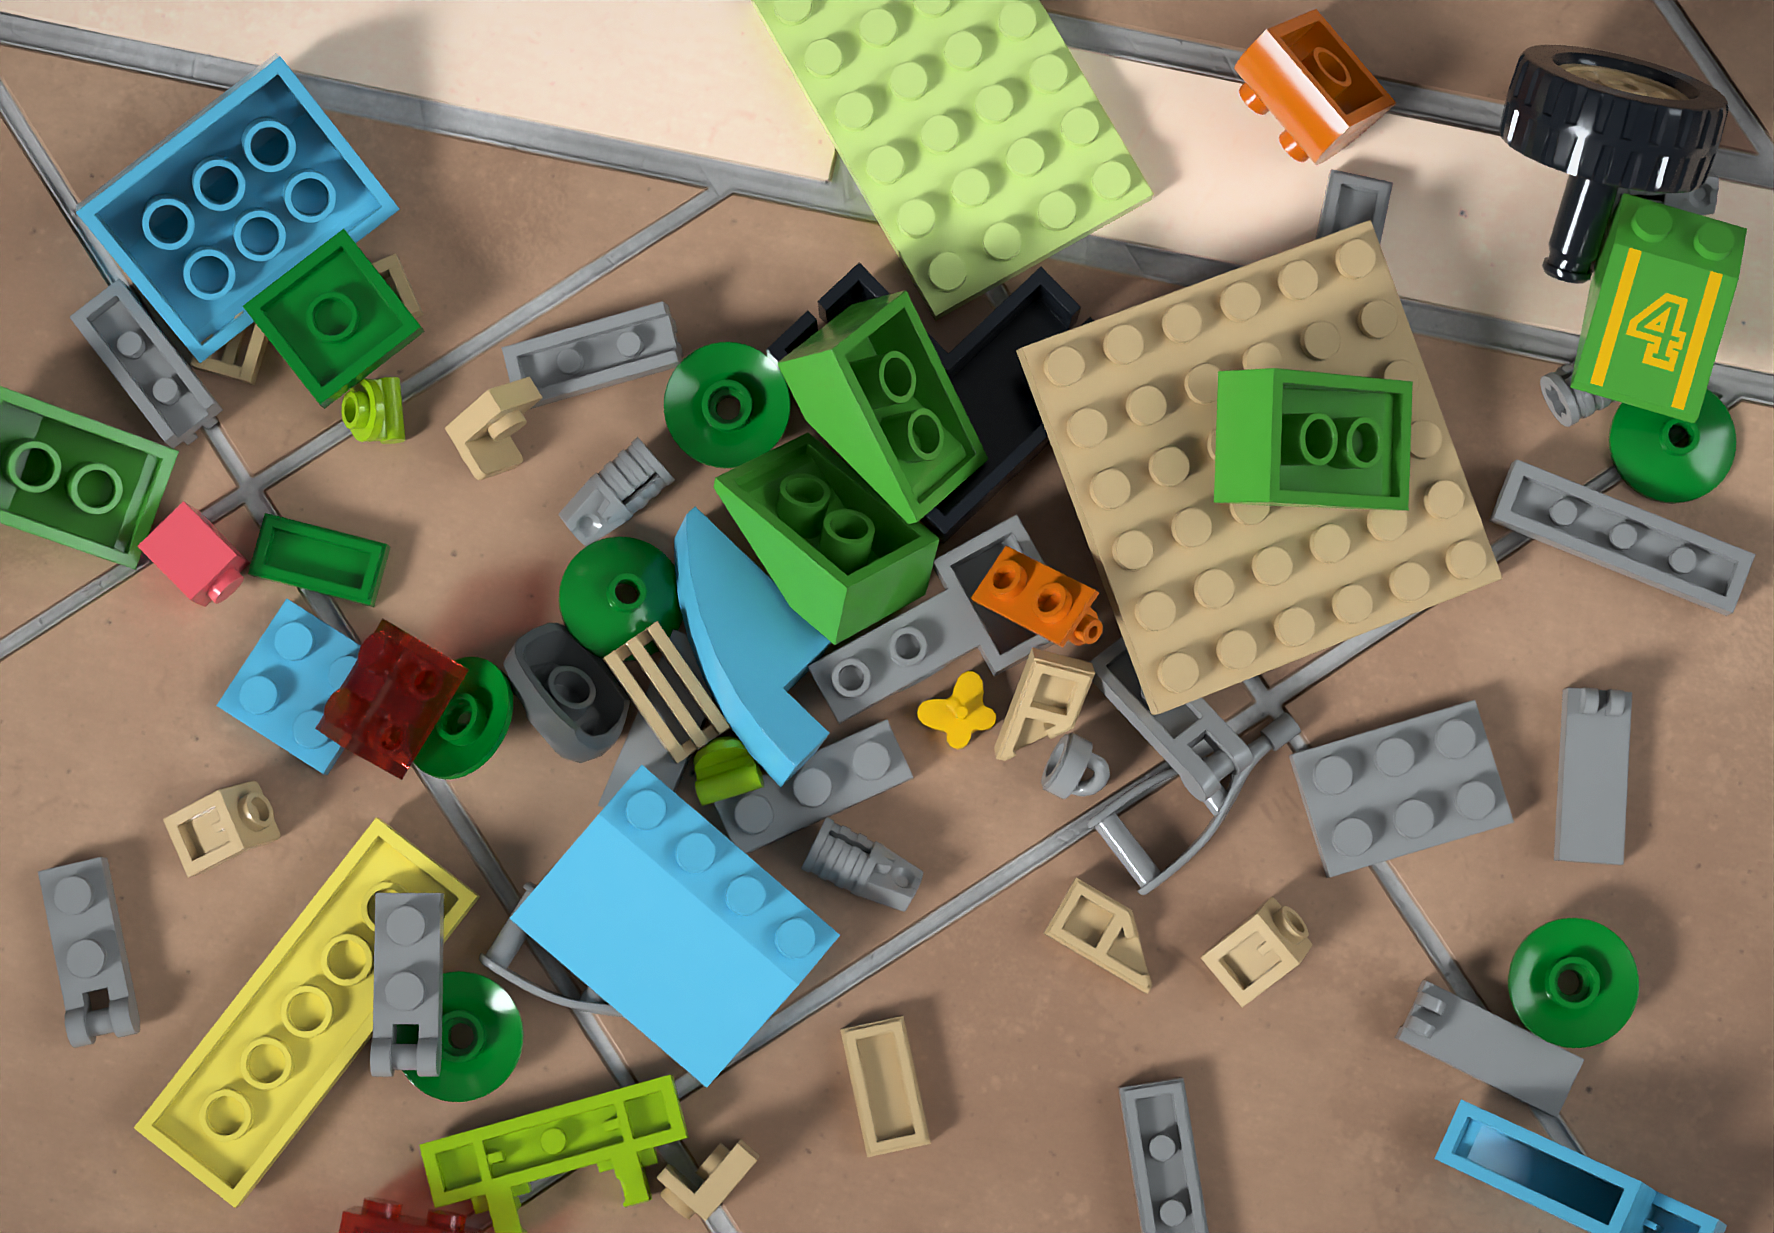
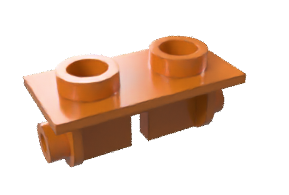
(1040, 599)

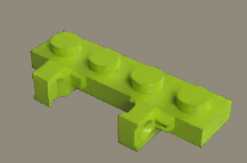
(606, 1129)

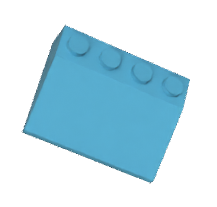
(233, 204)
(674, 926)

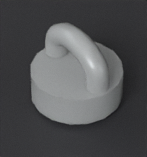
(1068, 765)

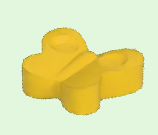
(959, 713)

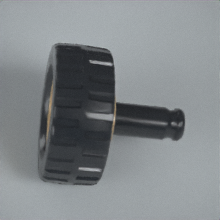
(1609, 128)

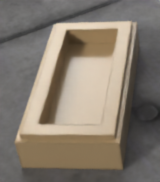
(885, 1086)

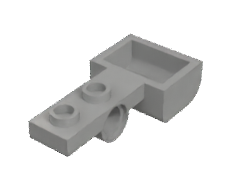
(932, 632)

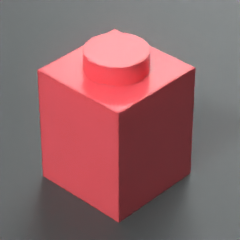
(195, 556)

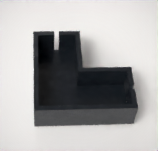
(984, 375)

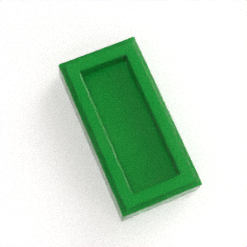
(319, 560)

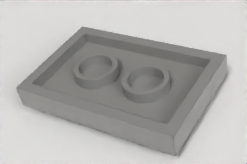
(1401, 789)

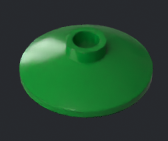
(721, 373)
(1666, 472)
(589, 598)
(470, 724)
(1605, 988)
(495, 1044)

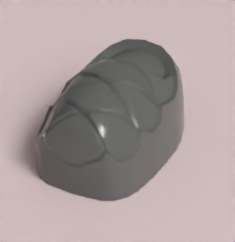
(567, 693)

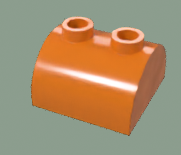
(1311, 87)

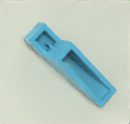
(747, 646)
(1561, 1179)

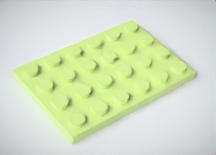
(960, 132)

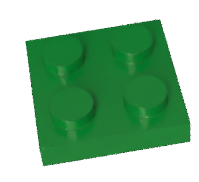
(333, 318)

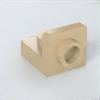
(486, 426)
(222, 827)
(1259, 951)
(720, 1176)

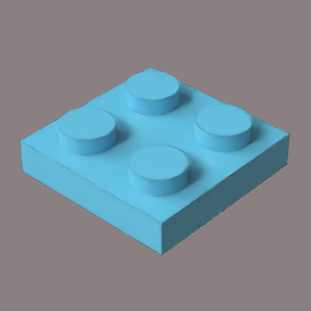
(289, 682)

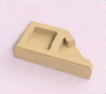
(1044, 701)
(1101, 933)

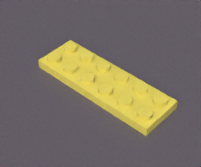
(292, 1022)

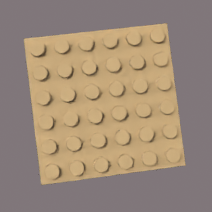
(1243, 587)

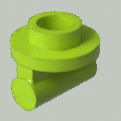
(375, 411)
(725, 770)

